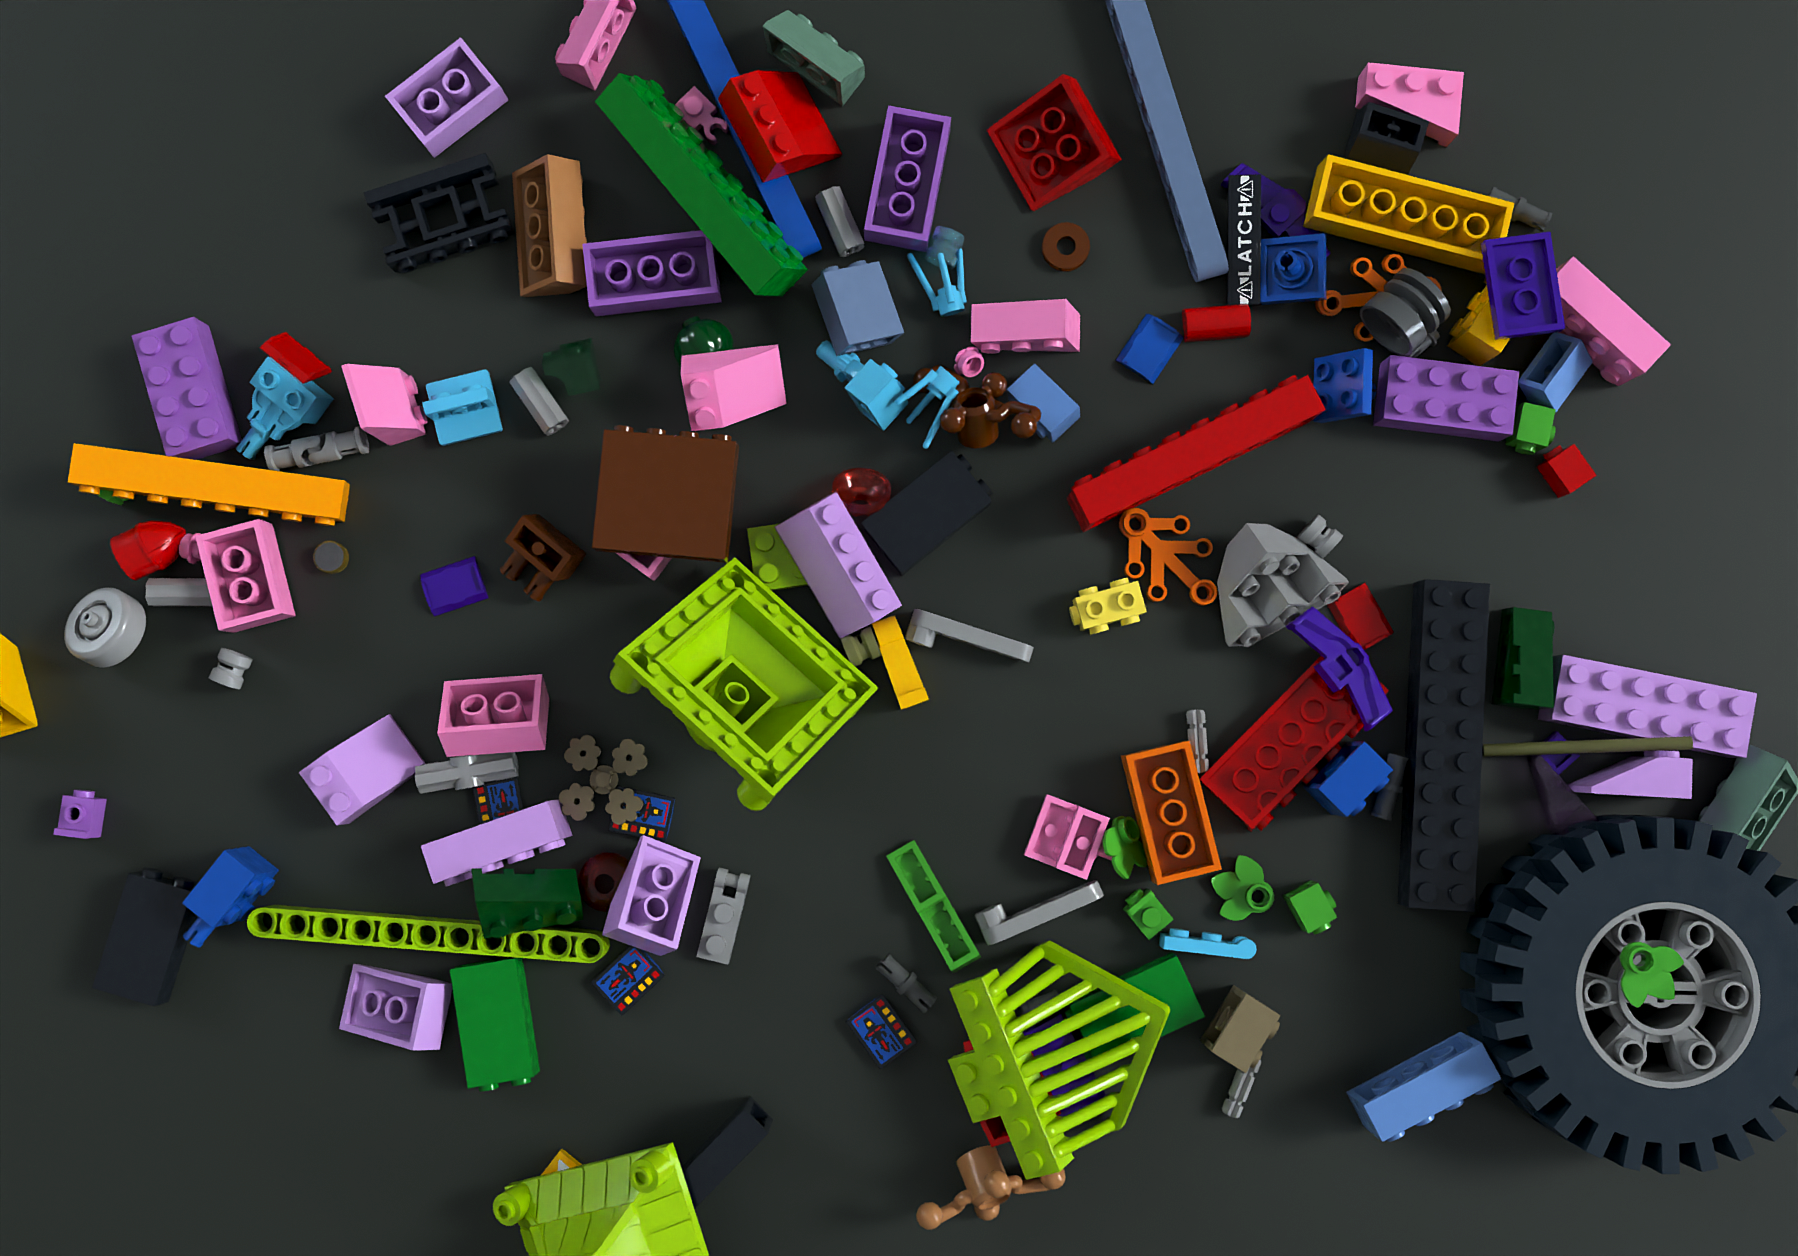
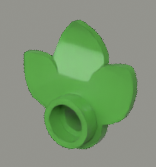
(1124, 846)
(1238, 889)
(1651, 975)

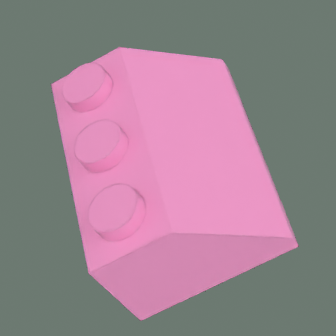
(594, 40)

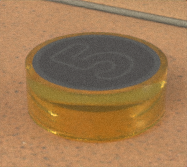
(330, 557)

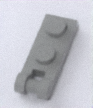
(723, 917)

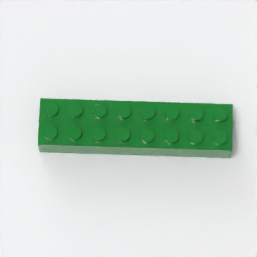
(702, 185)

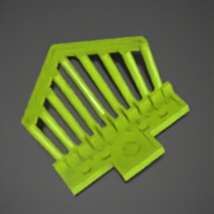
(1005, 1077)

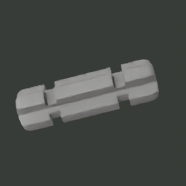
(1198, 739)
(1239, 1091)

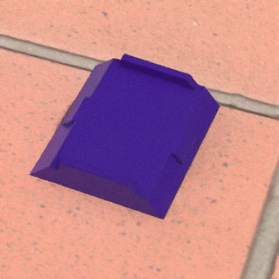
(453, 586)

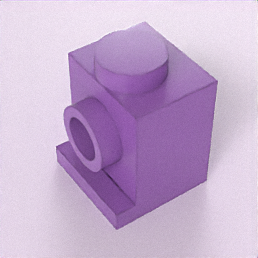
(91, 815)

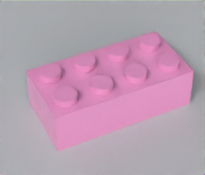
(1611, 331)

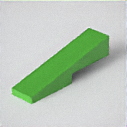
(933, 906)

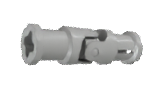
(316, 449)

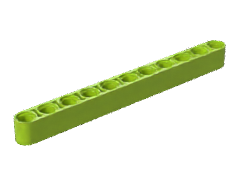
(413, 933)

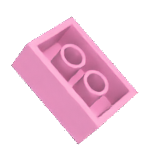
(245, 576)
(493, 715)

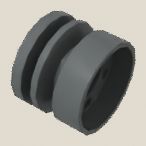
(1405, 312)

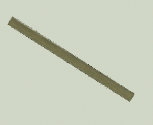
(1588, 746)

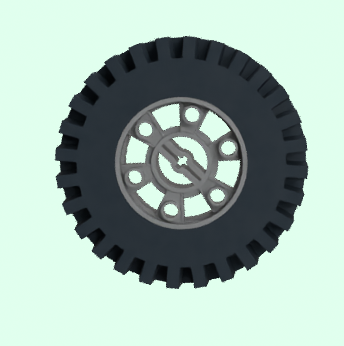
(1723, 1034)

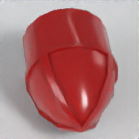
(147, 547)

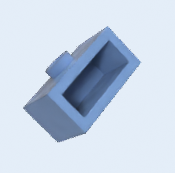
(1555, 371)
(1055, 405)

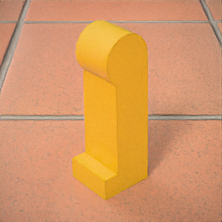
(899, 663)

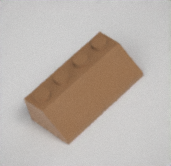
(549, 226)

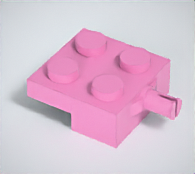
(1067, 837)

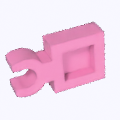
(699, 114)

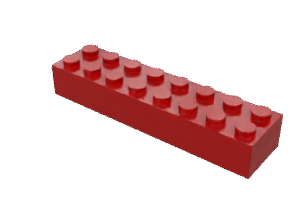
(1195, 453)

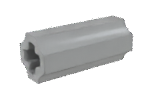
(839, 221)
(539, 401)
(177, 592)

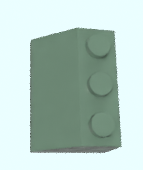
(814, 55)
(1753, 797)

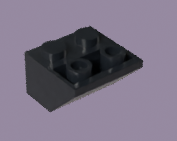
(1385, 138)

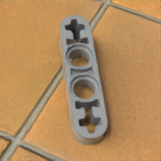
(926, 625)
(998, 927)

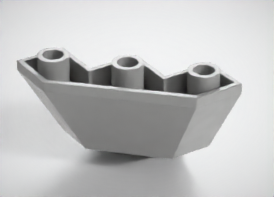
(1270, 582)

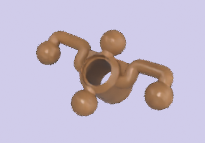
(985, 1188)

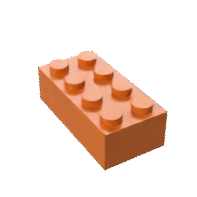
(1171, 812)

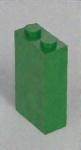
(1160, 979)
(495, 1023)

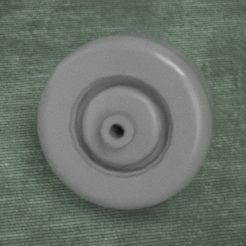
(105, 627)

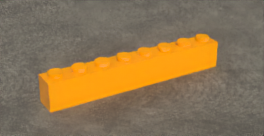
(208, 483)

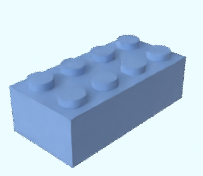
(1424, 1086)

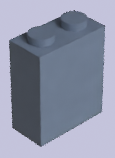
(857, 307)

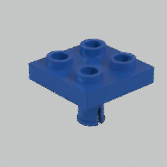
(1293, 269)
(1344, 384)

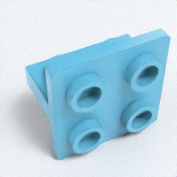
(463, 407)

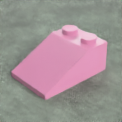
(731, 385)
(385, 402)

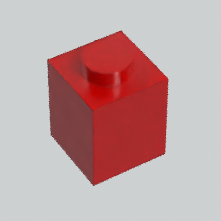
(1565, 469)

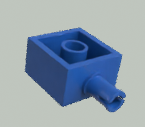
(228, 891)

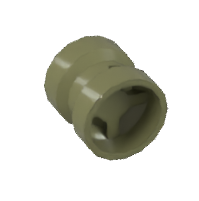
(861, 646)

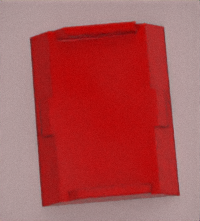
(295, 357)
(1360, 617)

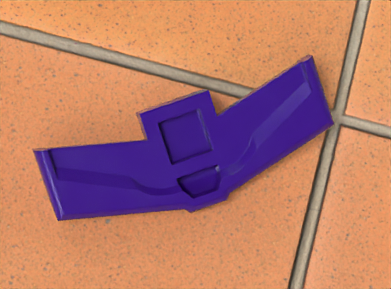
(1280, 208)
(1343, 665)

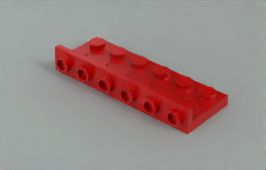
(1283, 749)

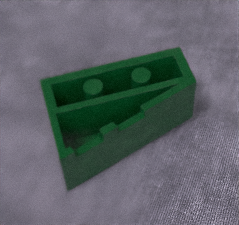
(1524, 660)
(525, 901)

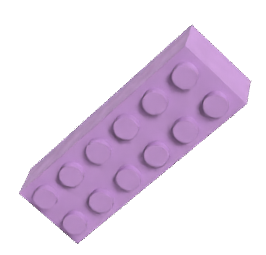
(1650, 706)

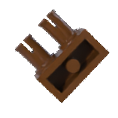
(545, 548)

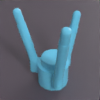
(949, 299)
(940, 385)

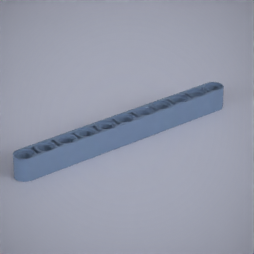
(1168, 138)

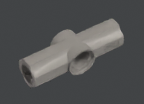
(465, 771)

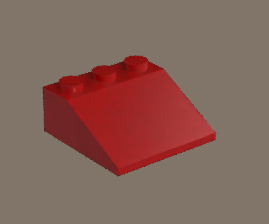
(777, 122)
(1053, 142)

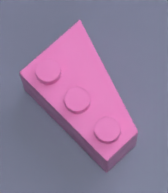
(1416, 92)
(1026, 326)

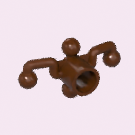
(977, 412)

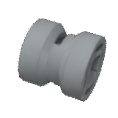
(1320, 536)
(230, 676)

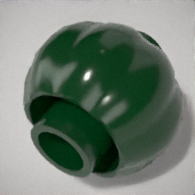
(702, 337)

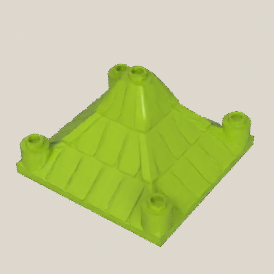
(745, 679)
(607, 1208)

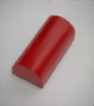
(1216, 322)

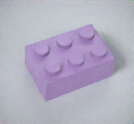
(447, 97)

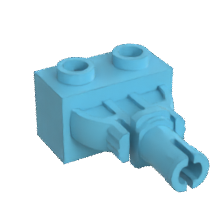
(869, 385)
(280, 406)

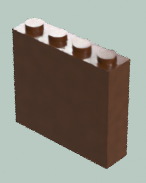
(665, 494)

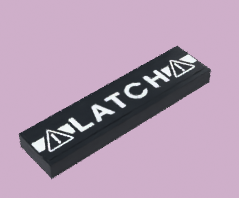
(1244, 239)

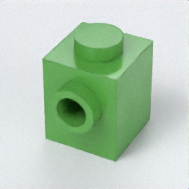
(1532, 428)
(1311, 907)

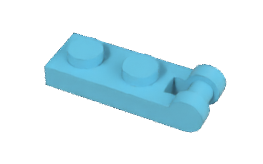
(1208, 944)

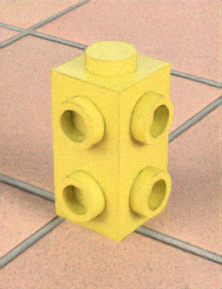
(1099, 608)

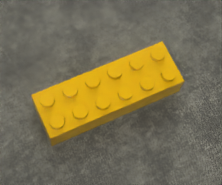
(1405, 213)

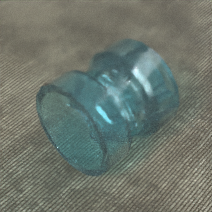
(946, 242)

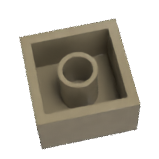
(1240, 1029)

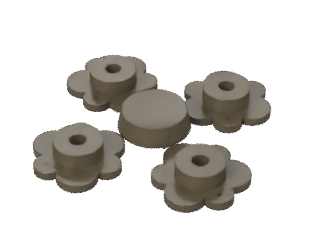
(603, 779)

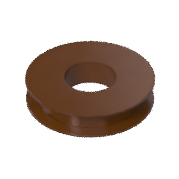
(1065, 231)

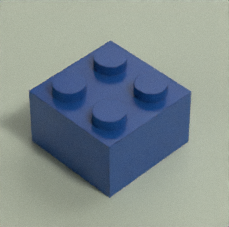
(1349, 779)

